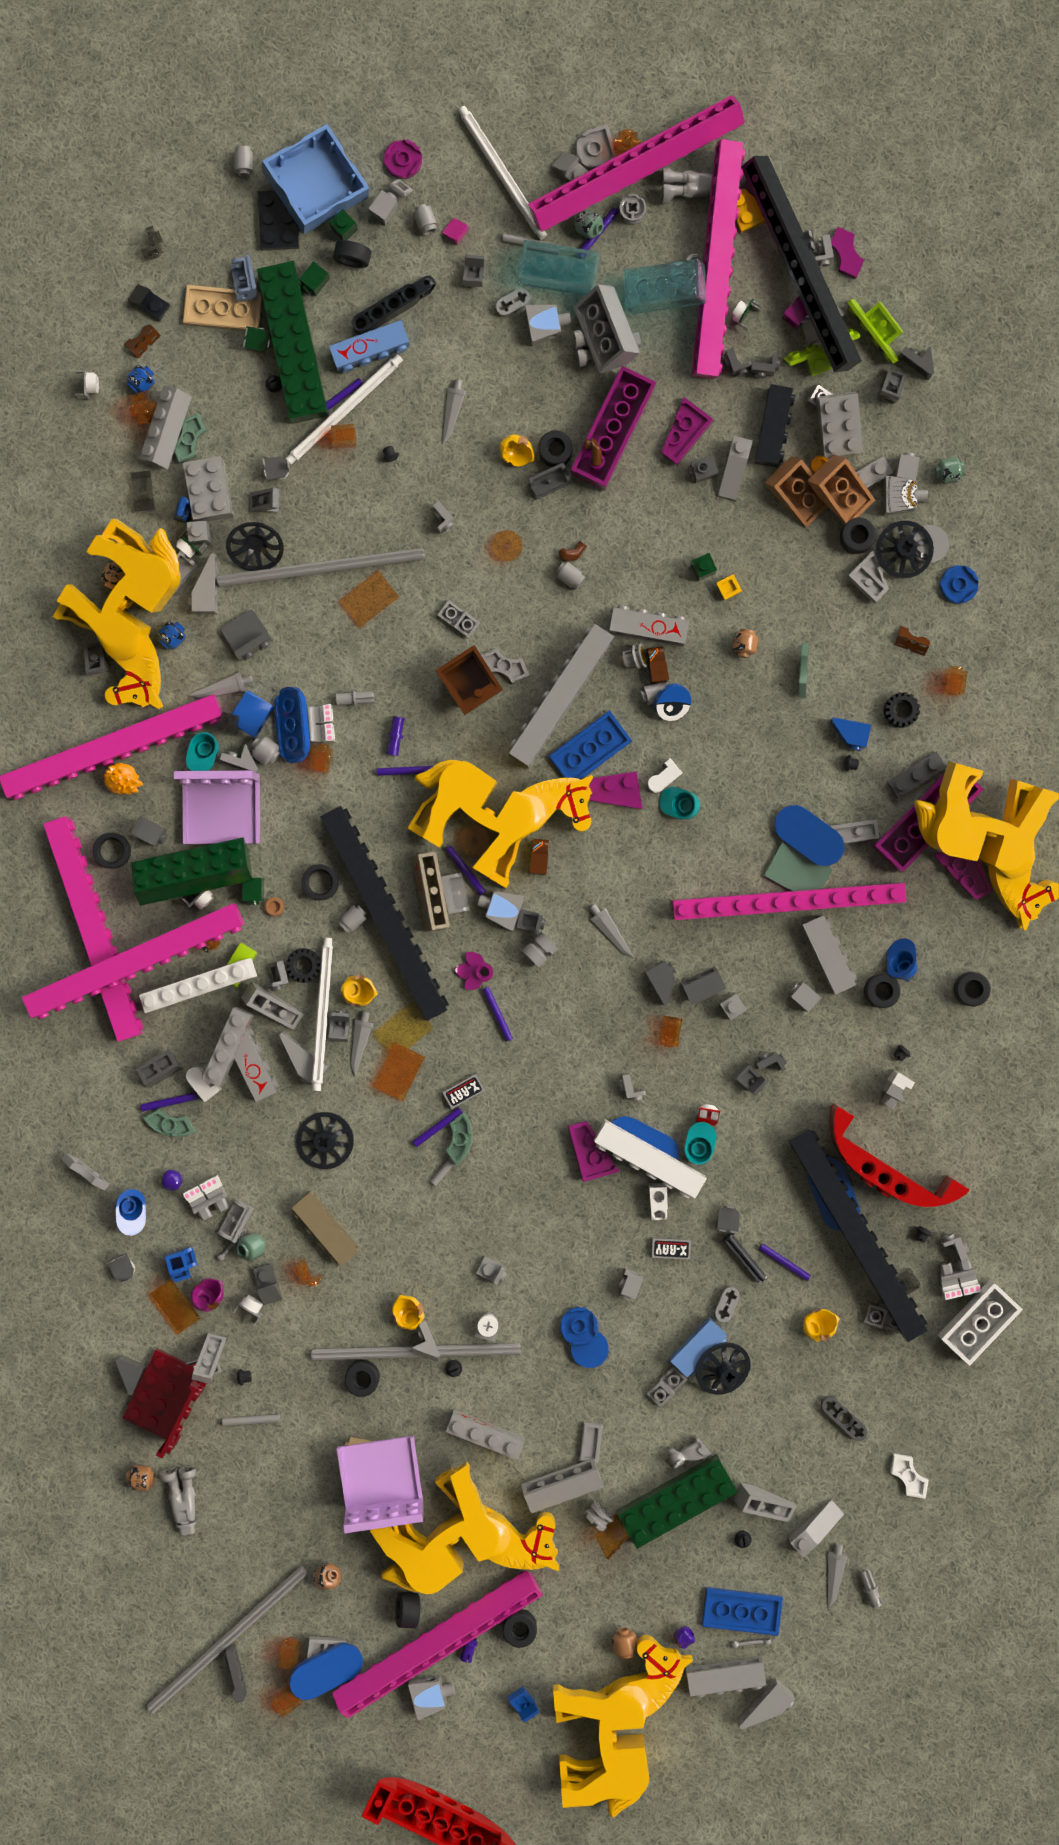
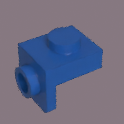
(524, 1704)

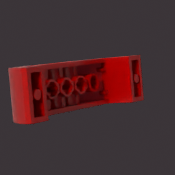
(909, 1191)
(431, 1814)

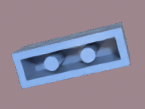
(691, 1350)

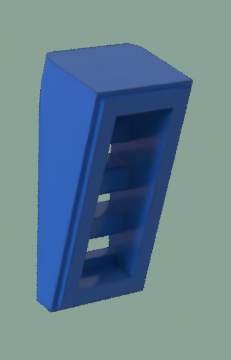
(182, 510)

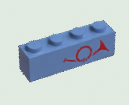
(370, 346)

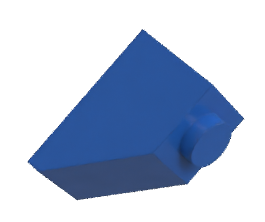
(852, 733)

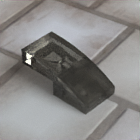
(143, 491)

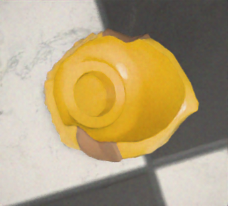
(516, 450)
(358, 991)
(407, 1312)
(820, 1324)

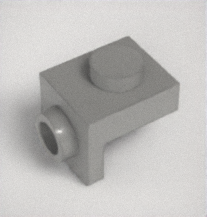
(626, 1085)
(960, 1247)

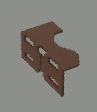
(142, 345)
(919, 640)

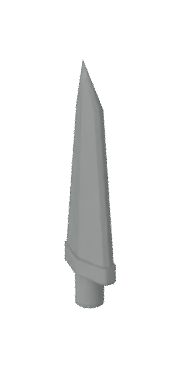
(454, 401)
(228, 685)
(607, 926)
(361, 1034)
(836, 1566)

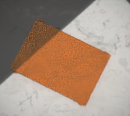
(369, 598)
(398, 1071)
(174, 1306)

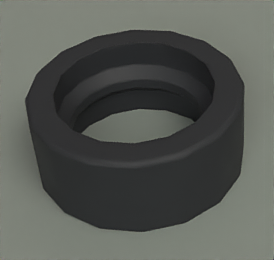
(352, 254)
(97, 850)
(334, 880)

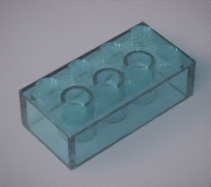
(558, 268)
(665, 286)

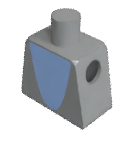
(545, 322)
(502, 908)
(429, 1695)

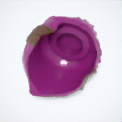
(207, 1294)

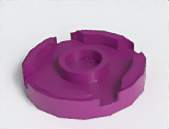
(406, 165)

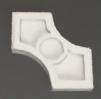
(903, 1468)

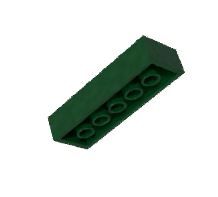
(191, 871)
(677, 1501)

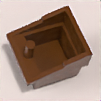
(469, 680)

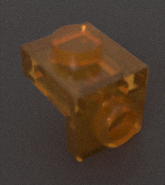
(670, 1031)
(302, 1271)

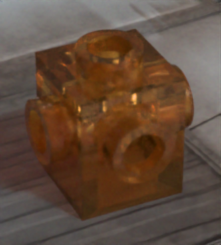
(626, 140)
(142, 407)

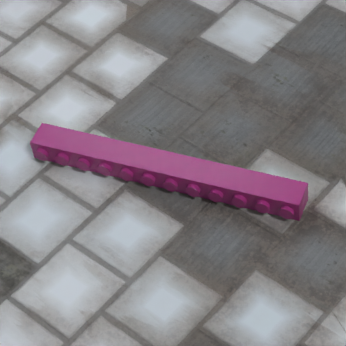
(636, 163)
(717, 258)
(110, 747)
(789, 901)
(92, 922)
(133, 961)
(437, 1644)

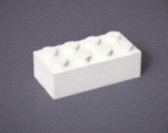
(993, 1309)

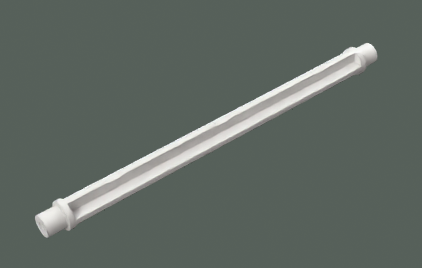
(500, 169)
(344, 409)
(322, 1010)

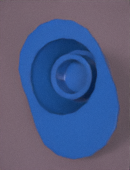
(902, 959)
(130, 1212)

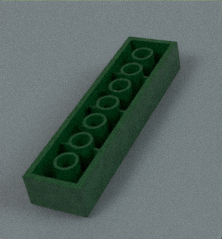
(292, 342)

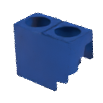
(252, 713)

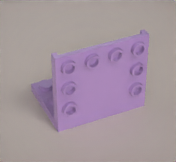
(220, 806)
(380, 1484)

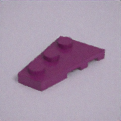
(686, 431)
(617, 790)
(967, 874)
(590, 1159)

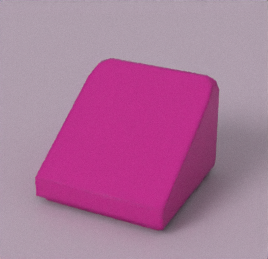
(455, 230)

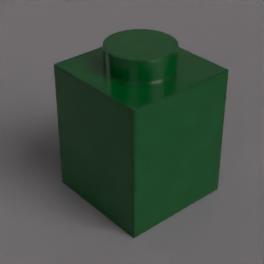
(343, 225)
(314, 279)
(703, 566)
(253, 891)

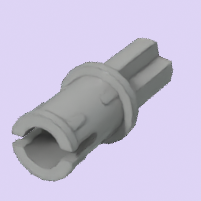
(355, 698)
(871, 1588)

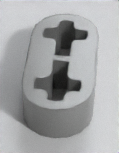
(510, 298)
(723, 1301)

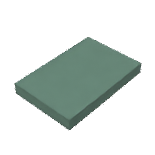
(796, 871)

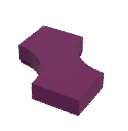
(849, 259)

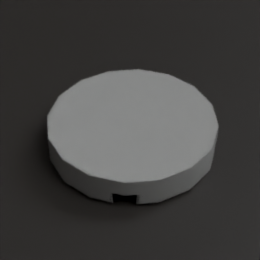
(940, 543)

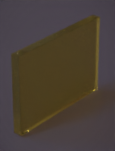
(404, 1028)

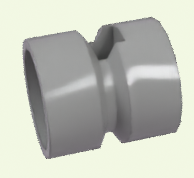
(540, 949)

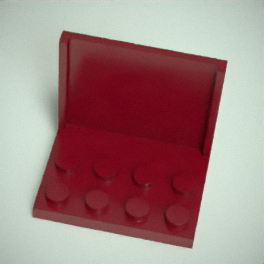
(164, 1399)

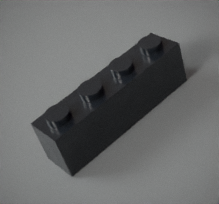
(773, 425)

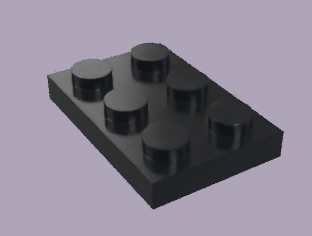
(276, 224)

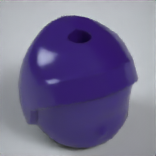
(171, 1180)
(684, 1637)

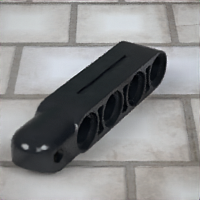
(421, 288)

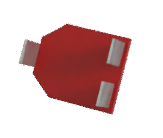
(708, 1114)

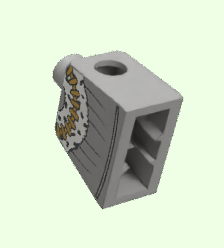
(901, 495)

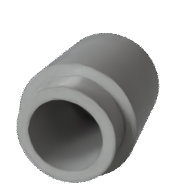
(243, 161)
(425, 219)
(570, 575)
(650, 691)
(352, 918)

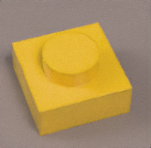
(728, 587)

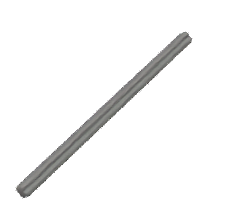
(320, 567)
(406, 1352)
(227, 1639)

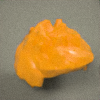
(121, 779)

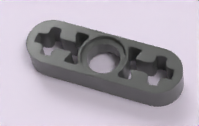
(858, 1424)

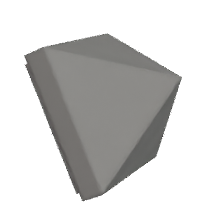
(399, 188)

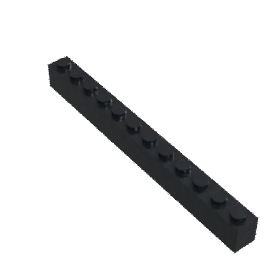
(801, 264)
(384, 913)
(857, 1234)

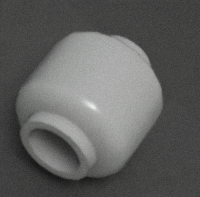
(265, 751)

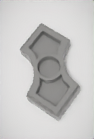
(512, 668)
(77, 1165)

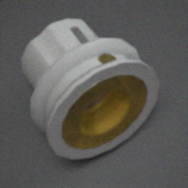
(635, 656)

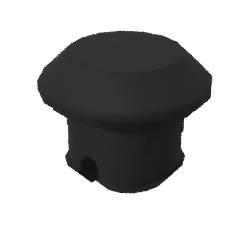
(273, 383)
(390, 454)
(850, 763)
(902, 1052)
(922, 1234)
(453, 1368)
(242, 1377)
(743, 1539)

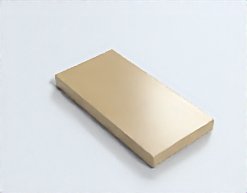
(220, 308)

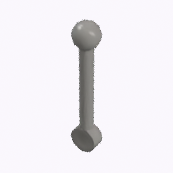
(220, 1257)
(735, 1644)

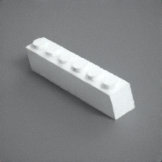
(198, 985)
(650, 1159)

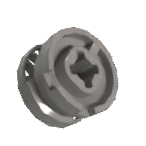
(632, 209)
(598, 1516)

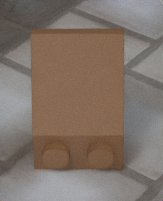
(841, 489)
(794, 492)

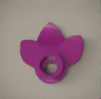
(471, 971)

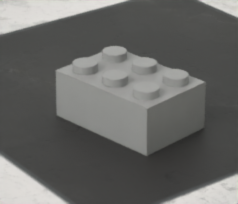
(839, 424)
(208, 489)

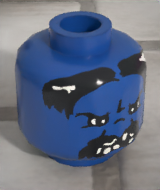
(140, 379)
(171, 635)

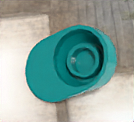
(202, 752)
(679, 803)
(700, 1143)

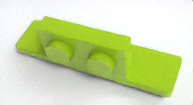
(880, 325)
(814, 356)

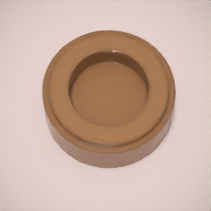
(274, 906)

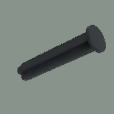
(744, 1257)

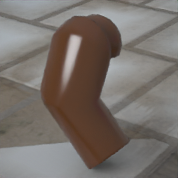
(596, 451)
(572, 554)

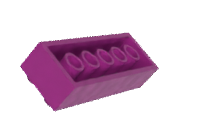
(614, 426)
(903, 840)

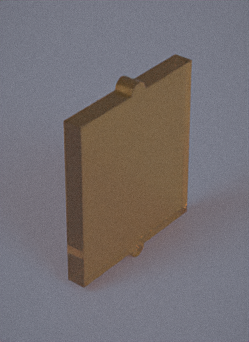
(612, 1537)

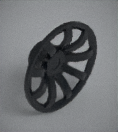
(255, 542)
(905, 549)
(325, 1140)
(725, 1371)

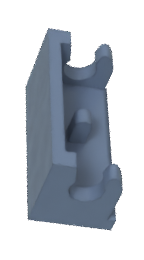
(244, 279)

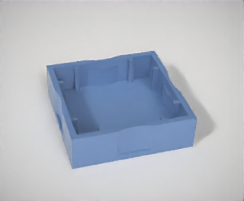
(315, 179)

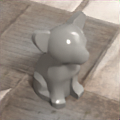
(689, 1453)

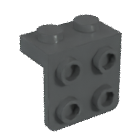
(246, 635)

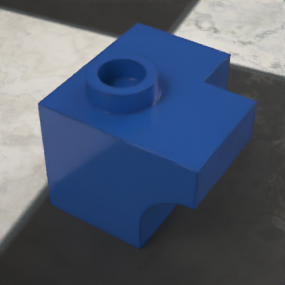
(180, 1263)

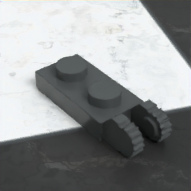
(235, 1674)

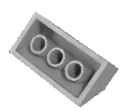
(606, 328)

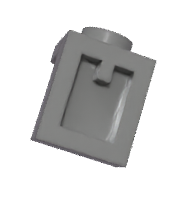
(825, 248)
(442, 514)
(491, 1270)

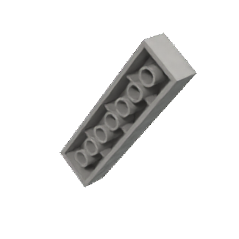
(559, 699)

